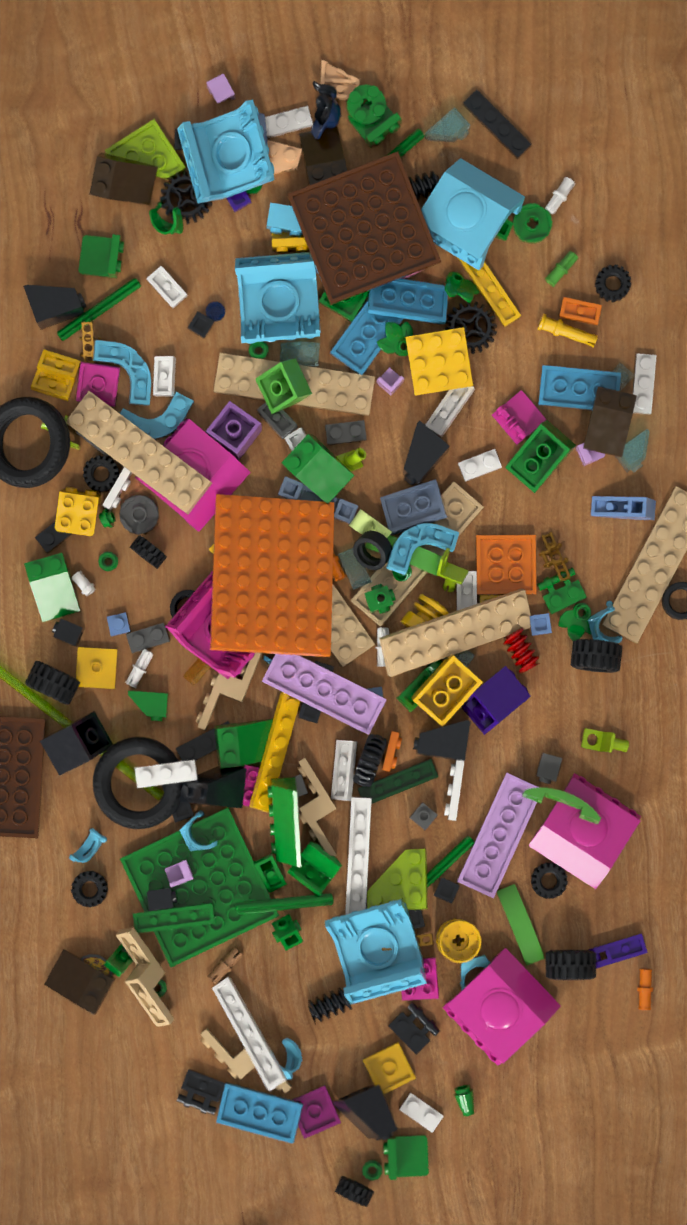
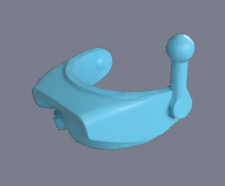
(594, 625)
(187, 835)
(93, 837)
(480, 961)
(293, 1058)

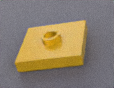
(96, 667)
(389, 1068)

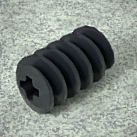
(424, 185)
(328, 1005)

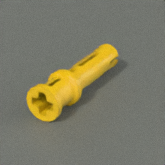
(557, 327)

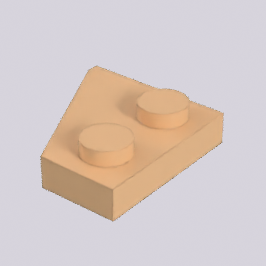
(339, 80)
(283, 156)

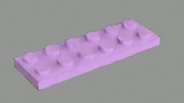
(325, 691)
(498, 837)

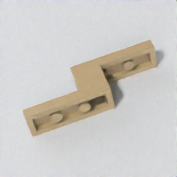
(229, 687)
(316, 808)
(145, 977)
(238, 1065)

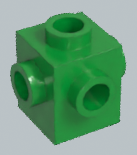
(375, 605)
(287, 932)

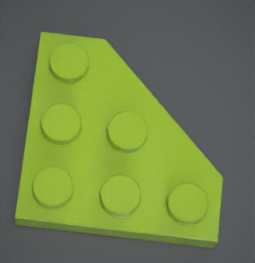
(150, 147)
(403, 880)

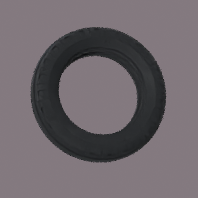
(59, 442)
(103, 790)

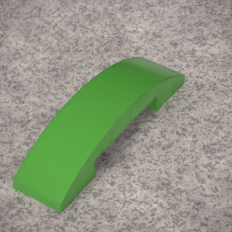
(421, 558)
(587, 812)
(520, 924)

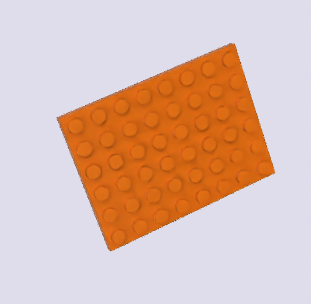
(272, 576)

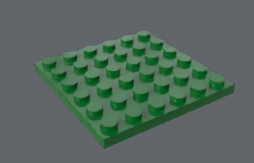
(220, 877)

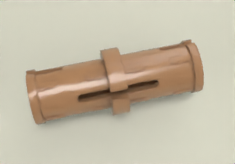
(225, 966)

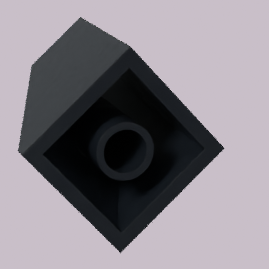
(54, 304)
(424, 454)
(444, 742)
(76, 743)
(216, 788)
(368, 1112)

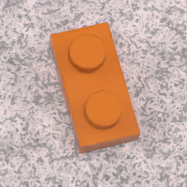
(580, 311)
(394, 743)

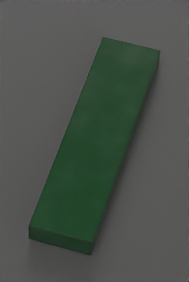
(399, 781)

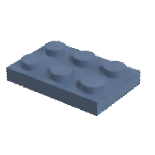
(413, 507)

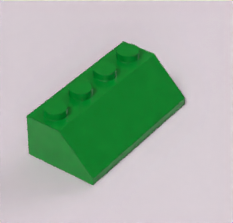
(285, 821)

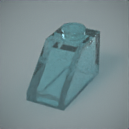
(449, 128)
(305, 352)
(635, 452)

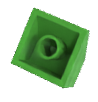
(283, 385)

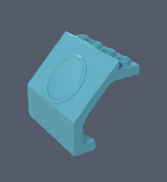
(226, 154)
(469, 211)
(278, 297)
(359, 946)

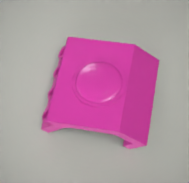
(208, 459)
(193, 631)
(583, 846)
(502, 1007)

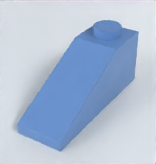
(623, 507)

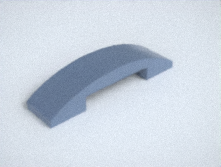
(296, 490)

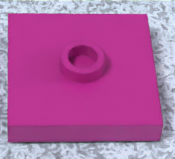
(99, 380)

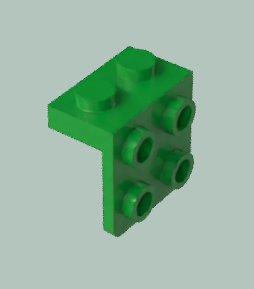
(376, 132)
(101, 256)
(316, 868)
(406, 1156)

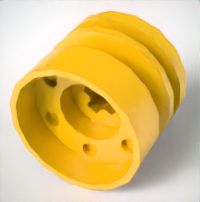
(429, 611)
(467, 948)

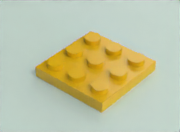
(439, 361)

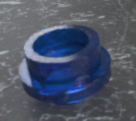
(215, 311)

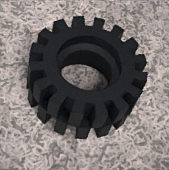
(618, 272)
(97, 462)
(148, 551)
(561, 883)
(101, 889)
(354, 1191)

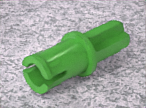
(561, 268)

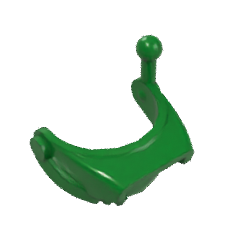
(163, 226)

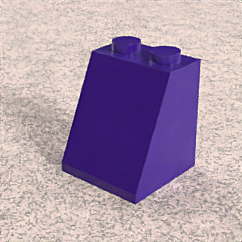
(495, 700)

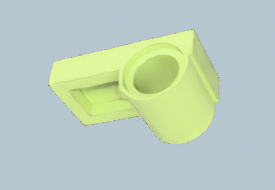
(364, 522)

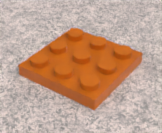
(505, 564)

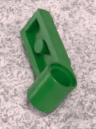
(405, 696)

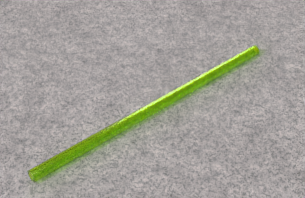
(64, 721)

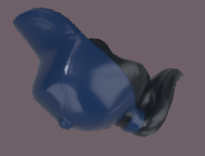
(328, 110)

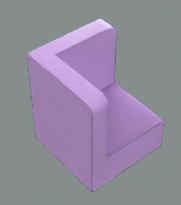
(220, 89)
(390, 381)
(588, 456)
(179, 873)

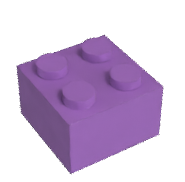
(234, 430)

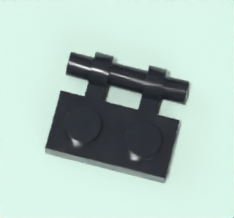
(409, 1032)
(203, 1086)

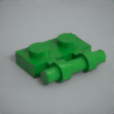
(562, 597)

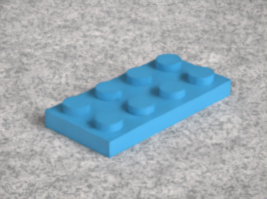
(410, 301)
(359, 342)
(574, 386)
(259, 1113)

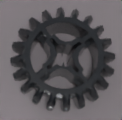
(172, 188)
(478, 332)
(369, 760)

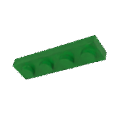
(174, 918)

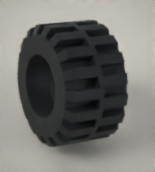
(596, 655)
(52, 682)
(571, 964)

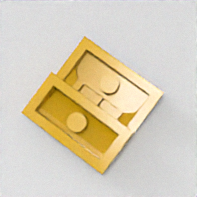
(55, 375)

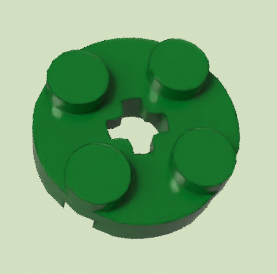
(376, 109)
(538, 214)

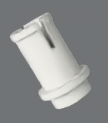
(83, 583)

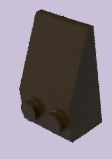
(322, 156)
(123, 179)
(609, 421)
(79, 982)

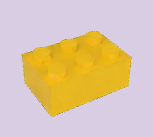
(446, 690)

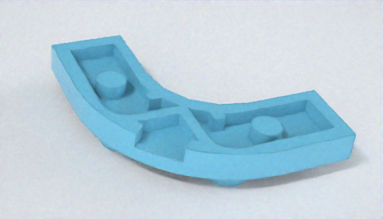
(133, 364)
(167, 422)
(417, 536)

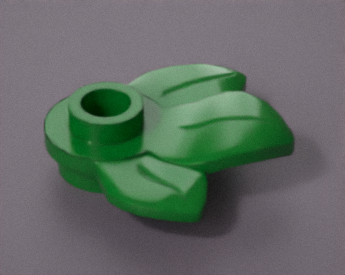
(459, 286)
(395, 337)
(576, 624)

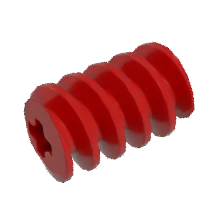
(521, 651)

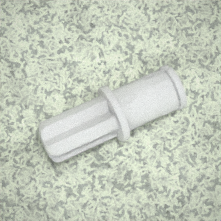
(560, 195)
(382, 631)
(139, 668)

